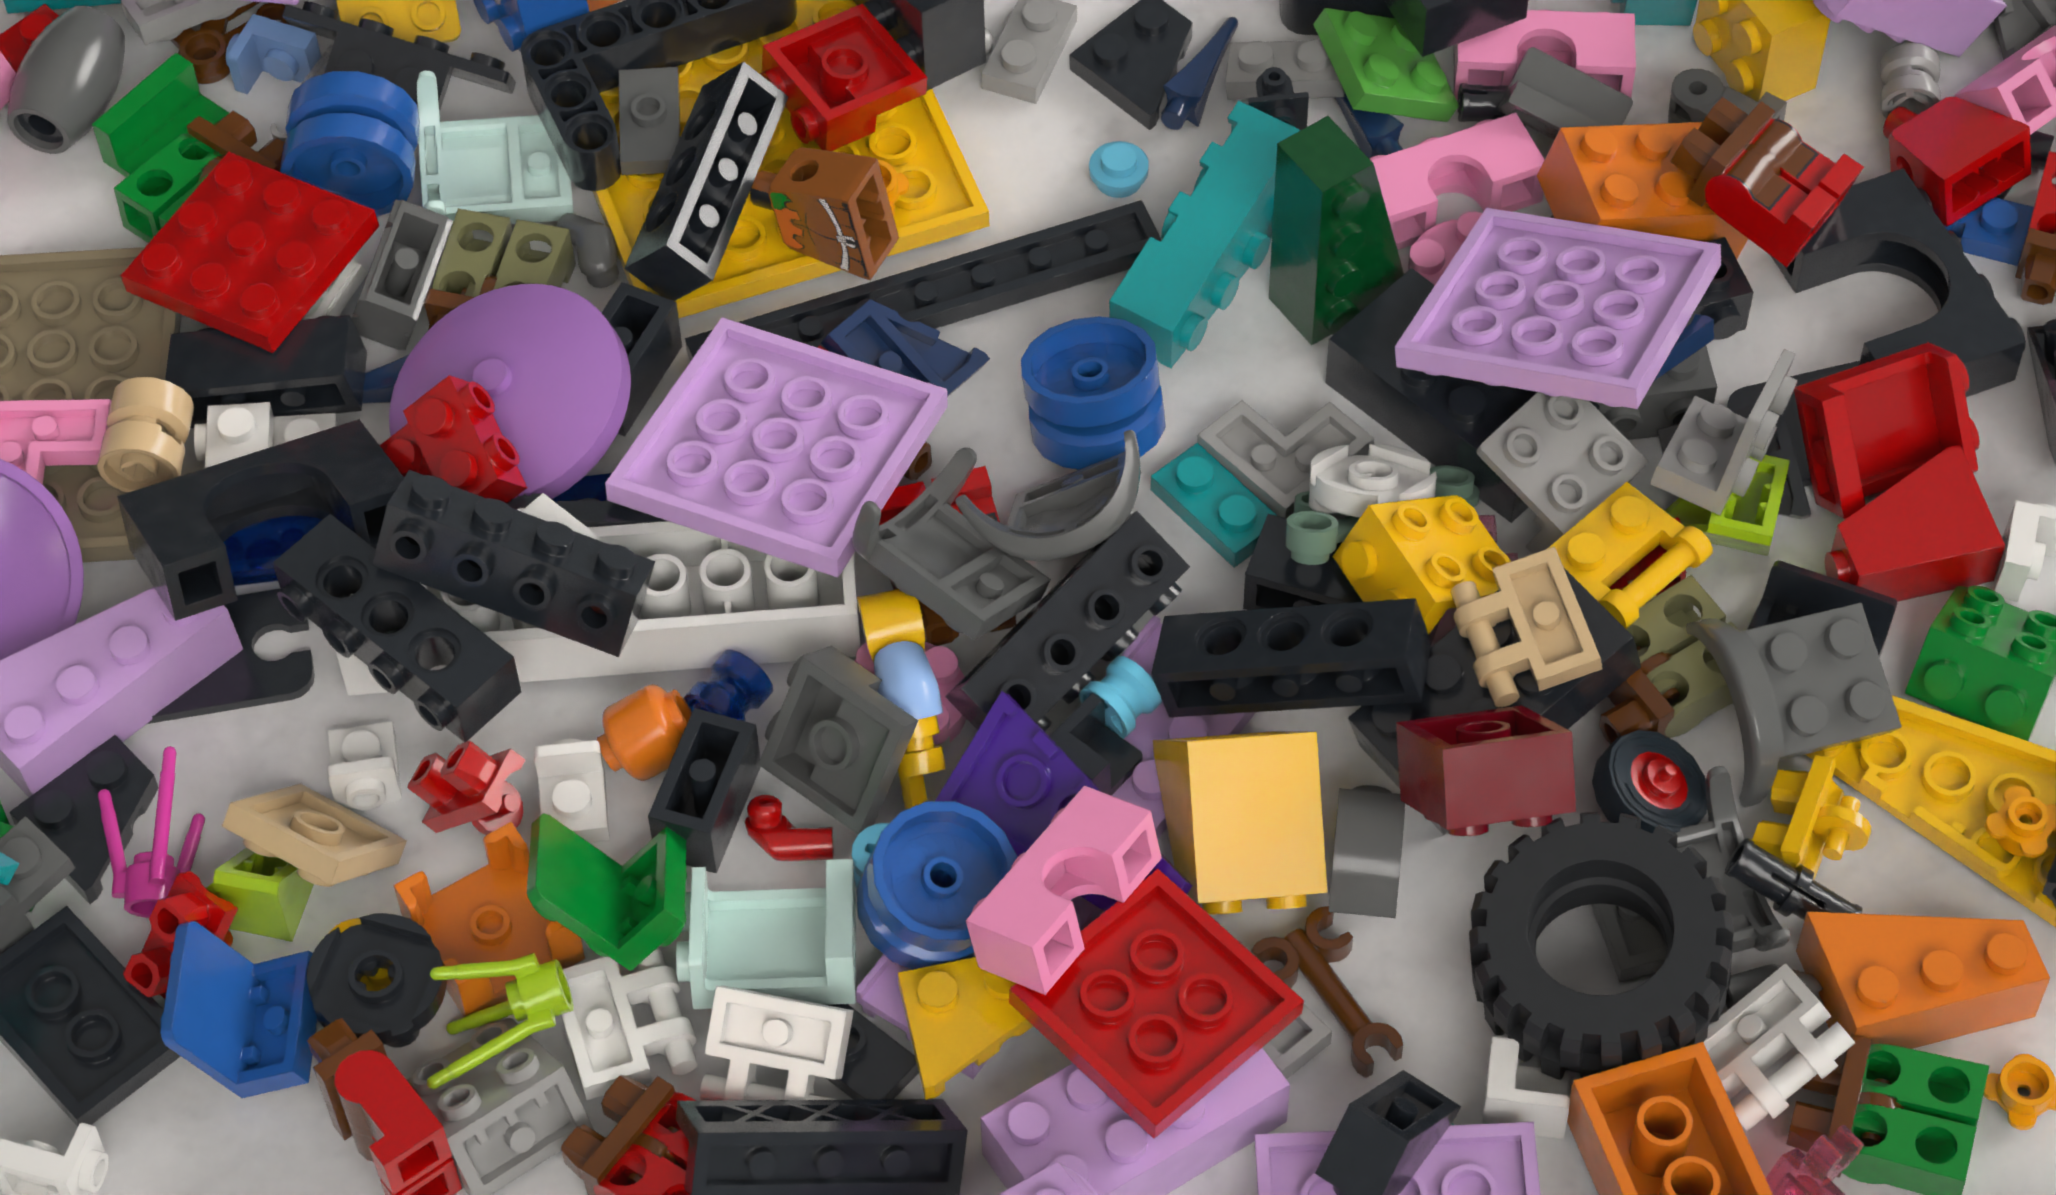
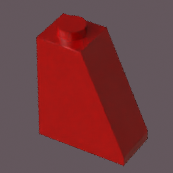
(1920, 534)

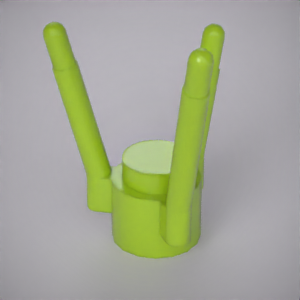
(534, 995)

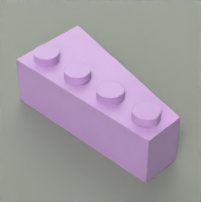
(102, 682)

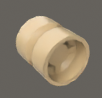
(145, 433)

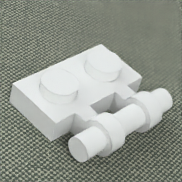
(604, 1028)
(1760, 1032)
(777, 1034)

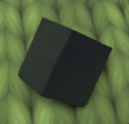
(1095, 747)

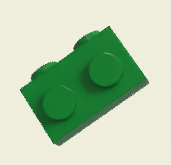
(1987, 661)
(611, 906)

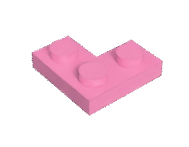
(52, 433)

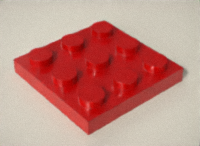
(250, 251)
(1160, 1004)

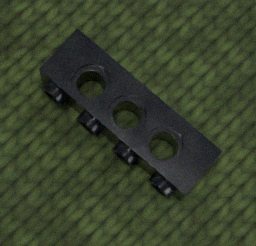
(706, 183)
(338, 562)
(1292, 658)

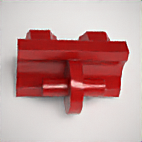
(469, 789)
(185, 903)

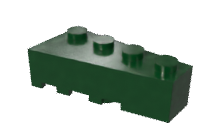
(1328, 232)

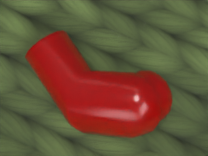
(781, 838)

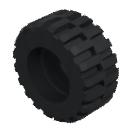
(1612, 867)

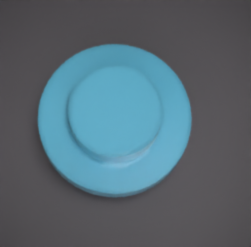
(1118, 168)

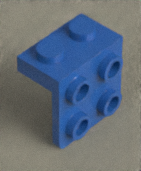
(238, 1017)

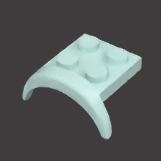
(488, 164)

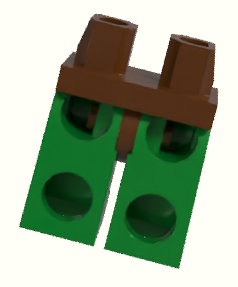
(171, 175)
(1907, 1109)

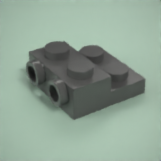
(837, 738)

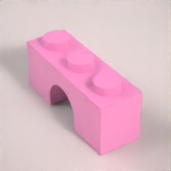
(1588, 41)
(2021, 84)
(1488, 162)
(1028, 921)

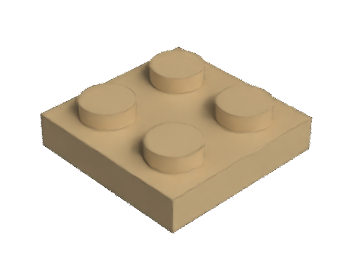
(313, 835)

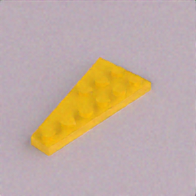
(1945, 782)

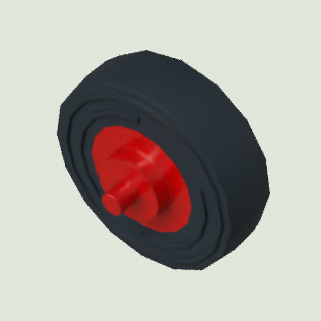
(1651, 780)

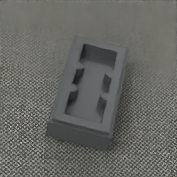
(648, 119)

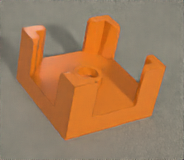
(487, 920)

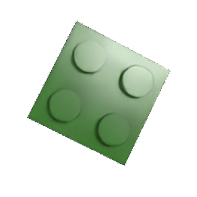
(1383, 67)

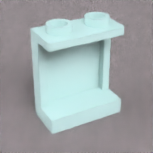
(772, 940)

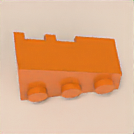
(1921, 975)

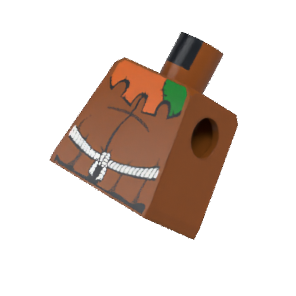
(831, 208)

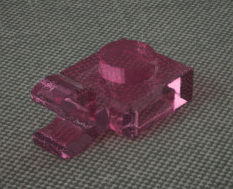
(1815, 1172)

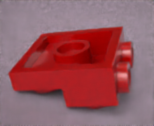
(841, 77)
(457, 440)

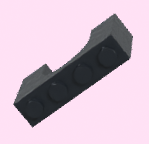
(1893, 230)
(183, 522)

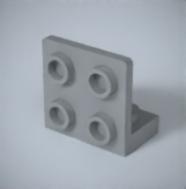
(1714, 445)
(1560, 461)
(502, 1112)

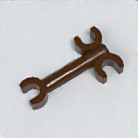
(1312, 955)

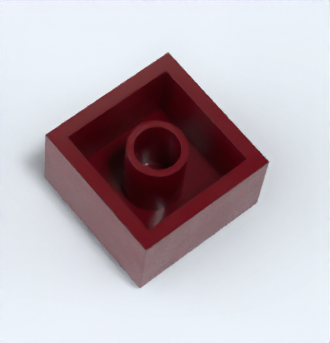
(1486, 769)

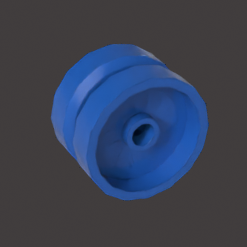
(353, 138)
(1089, 387)
(927, 880)

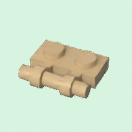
(1546, 621)

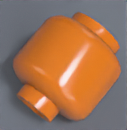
(643, 731)

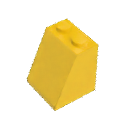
(1244, 817)

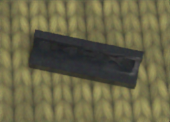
(822, 1147)

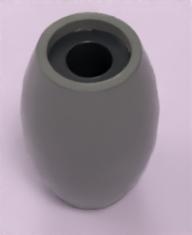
(66, 79)

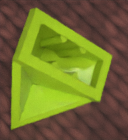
(1745, 521)
(265, 892)

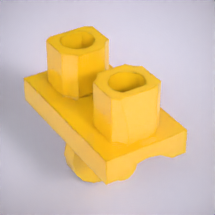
(1822, 818)

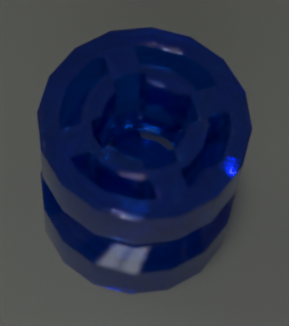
(733, 687)

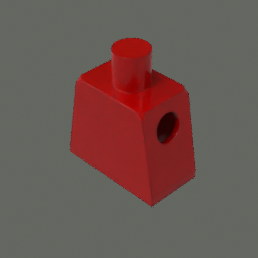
(1958, 153)

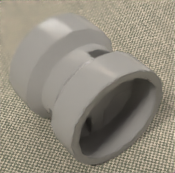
(1909, 78)

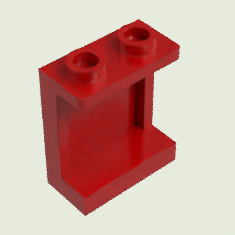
(1883, 423)

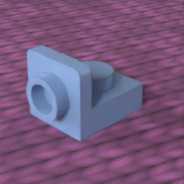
(272, 48)

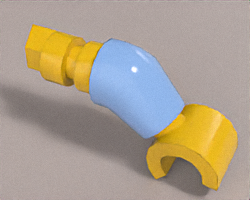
(897, 645)

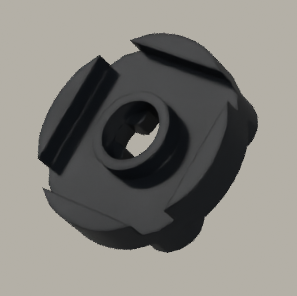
(362, 949)

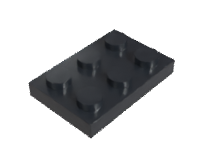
(78, 1019)

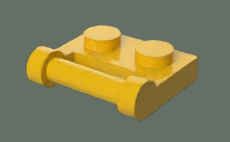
(1620, 536)

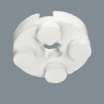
(1353, 482)

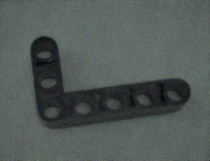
(583, 57)

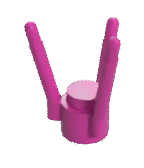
(153, 871)

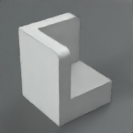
(1523, 1092)

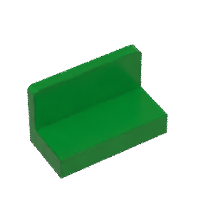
(153, 115)

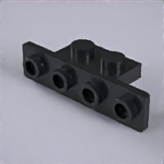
(375, 52)

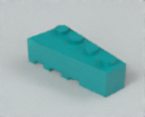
(1206, 238)

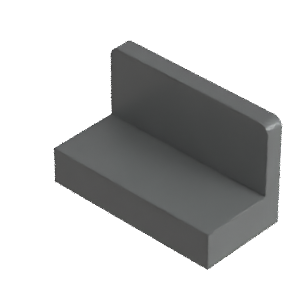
(1556, 96)

